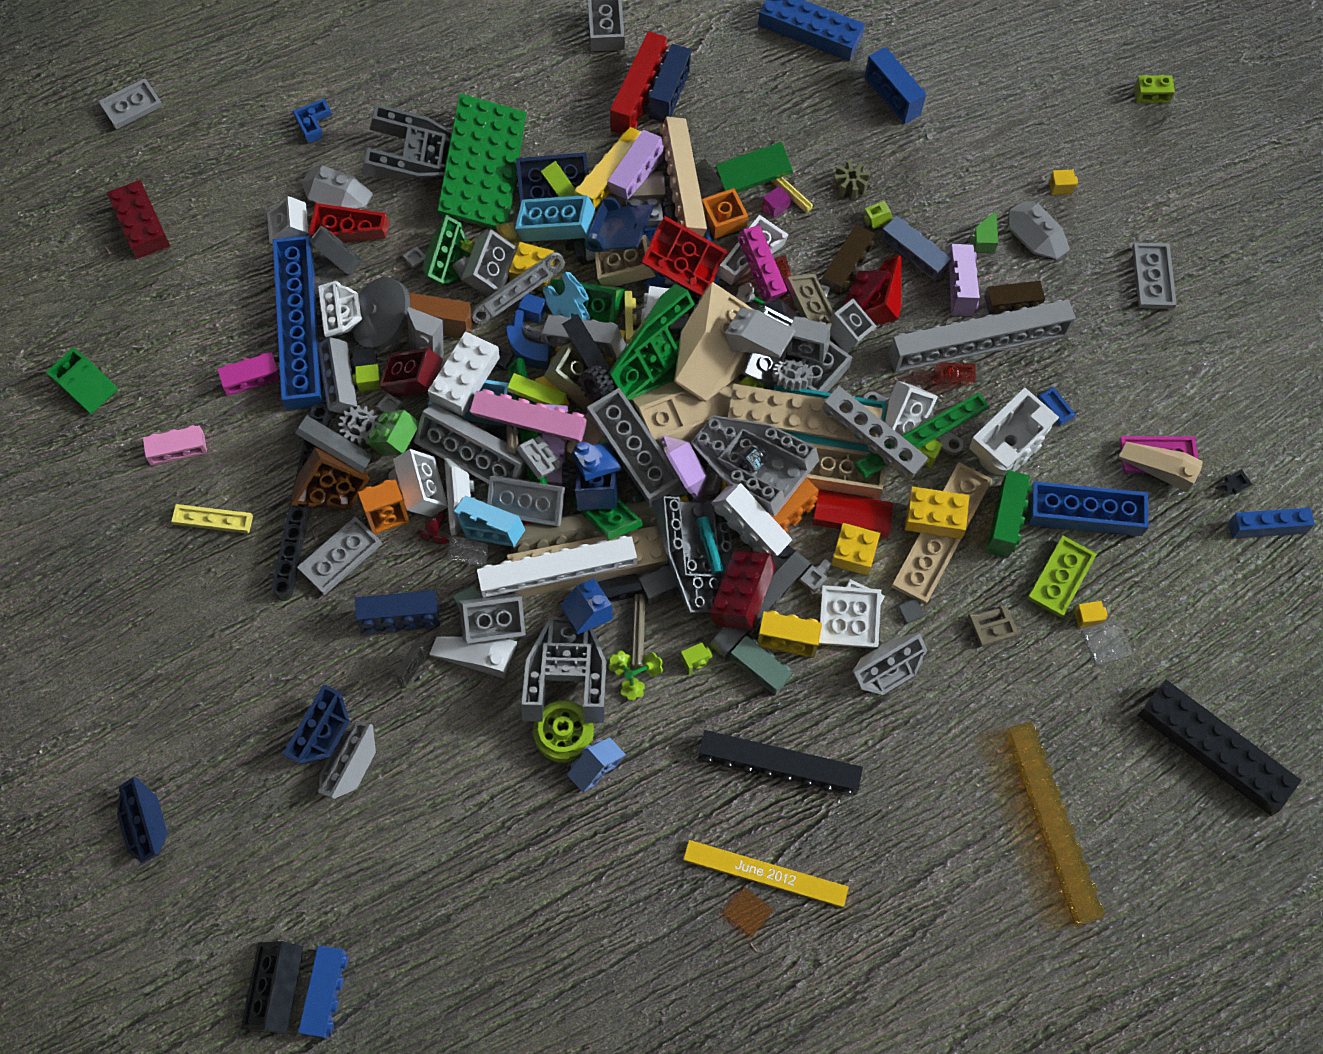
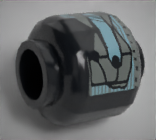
(752, 458)

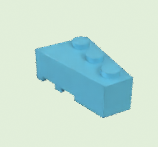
(488, 523)

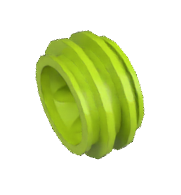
(560, 712)

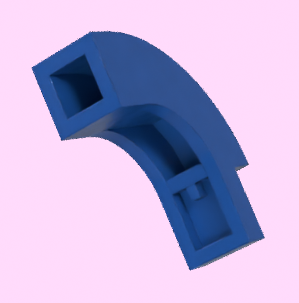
(534, 354)

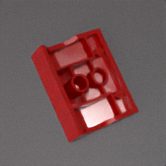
(683, 256)

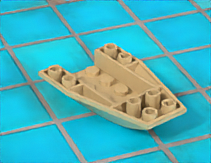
(678, 412)

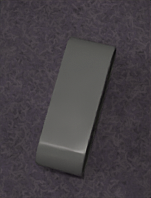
(335, 250)

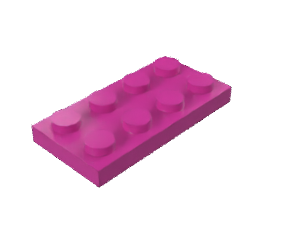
(1177, 443)

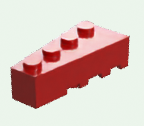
(349, 223)

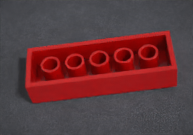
(636, 86)

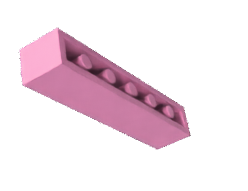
(529, 416)

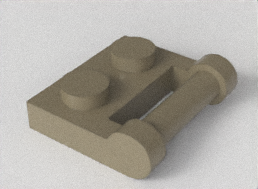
(994, 631)

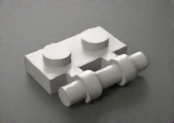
(539, 457)

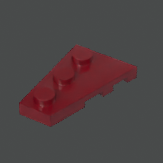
(865, 285)

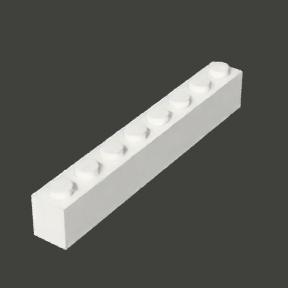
(557, 566)

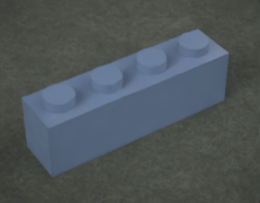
(915, 248)

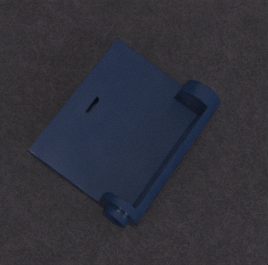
(617, 226)

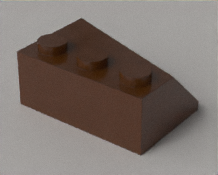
(327, 482)

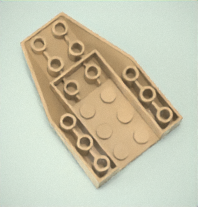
(704, 354)

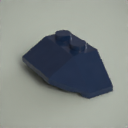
(319, 728)
(140, 820)

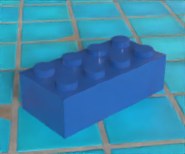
(895, 85)

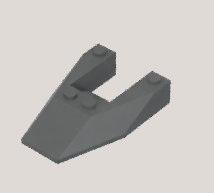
(423, 149)
(564, 656)

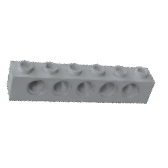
(872, 423)

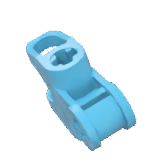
(571, 300)

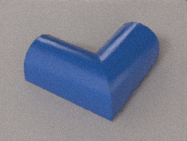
(308, 117)

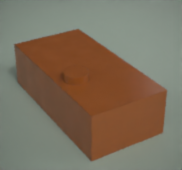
(455, 314)

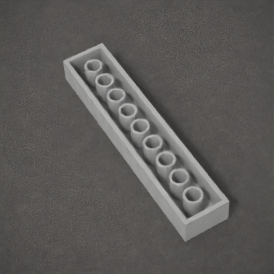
(981, 335)

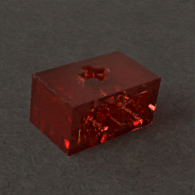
(954, 373)

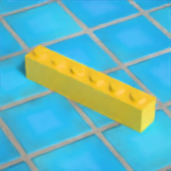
(596, 183)

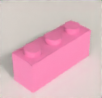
(174, 445)

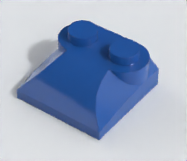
(594, 460)

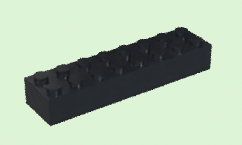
(1219, 748)

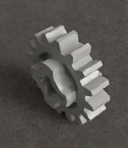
(792, 374)
(358, 417)

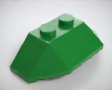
(445, 251)

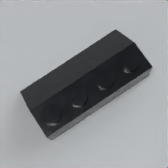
(272, 987)

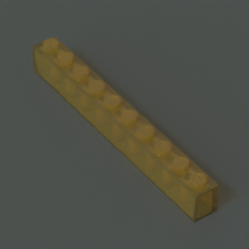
(1054, 824)

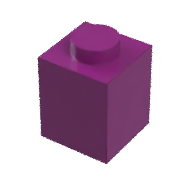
(776, 202)

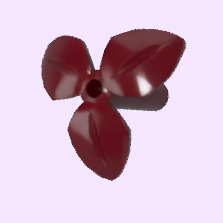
(432, 530)

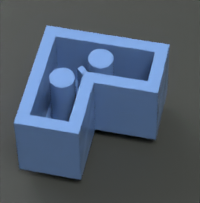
(594, 763)

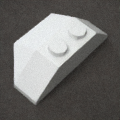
(339, 308)
(458, 486)

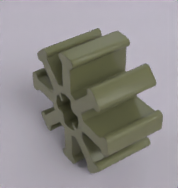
(851, 179)

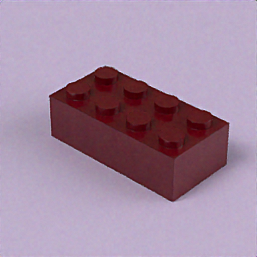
(138, 219)
(743, 589)

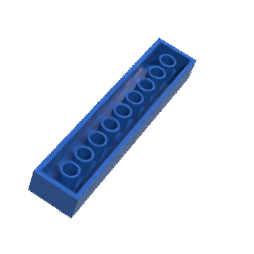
(297, 323)

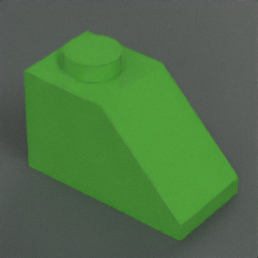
(986, 235)

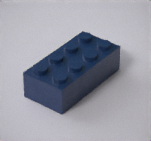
(669, 83)
(397, 612)

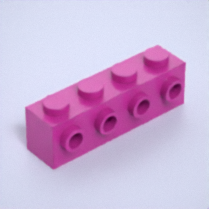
(762, 263)

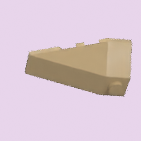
(1168, 465)

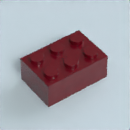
(410, 372)

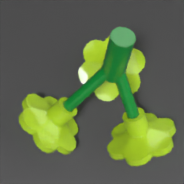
(633, 688)

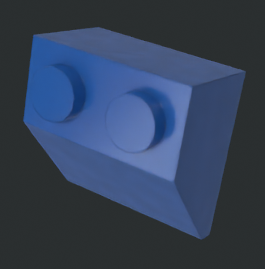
(587, 606)

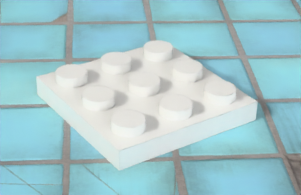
(850, 616)

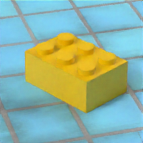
(937, 512)
(789, 634)

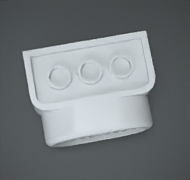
(1022, 424)

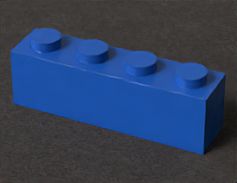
(1271, 523)
(323, 992)

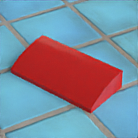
(838, 508)

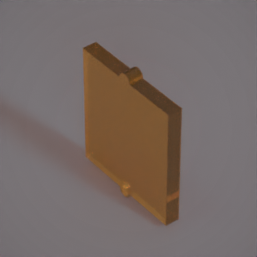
(748, 911)

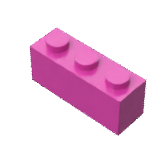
(249, 374)

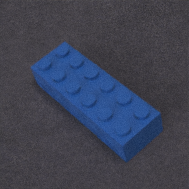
(813, 26)
(1088, 508)

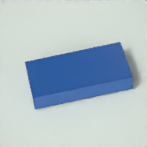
(1056, 403)

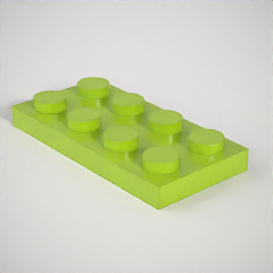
(1062, 576)

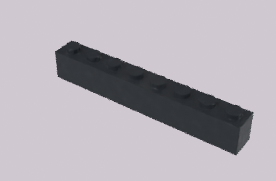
(780, 762)

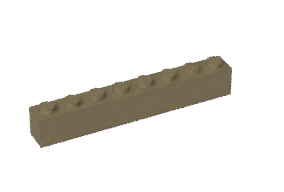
(574, 529)

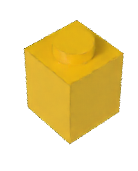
(1063, 182)
(1090, 614)

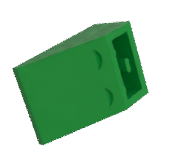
(81, 380)

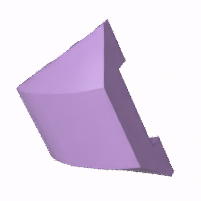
(686, 465)

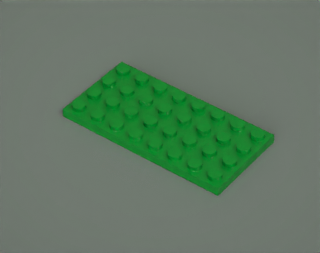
(481, 162)

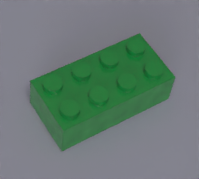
(1008, 514)

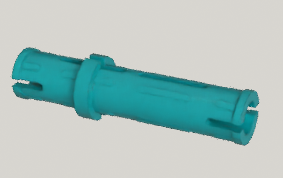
(707, 537)

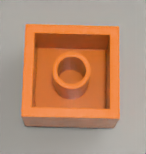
(724, 213)

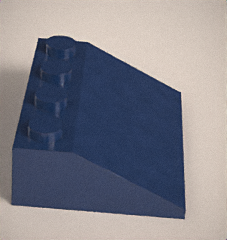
(533, 183)

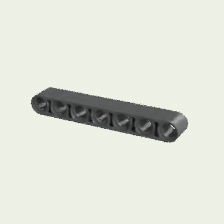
(780, 584)

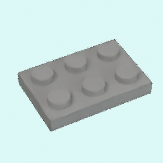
(130, 103)

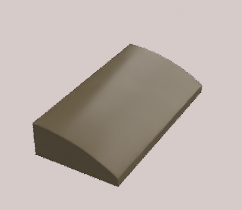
(651, 188)

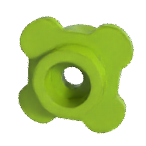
(467, 246)

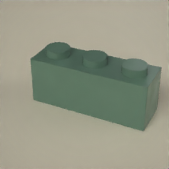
(761, 665)

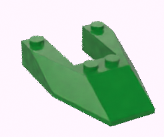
(651, 352)

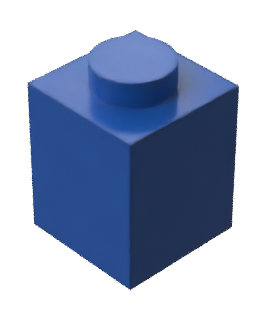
(533, 307)

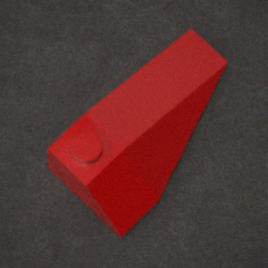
(887, 302)

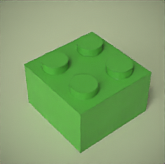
(393, 432)

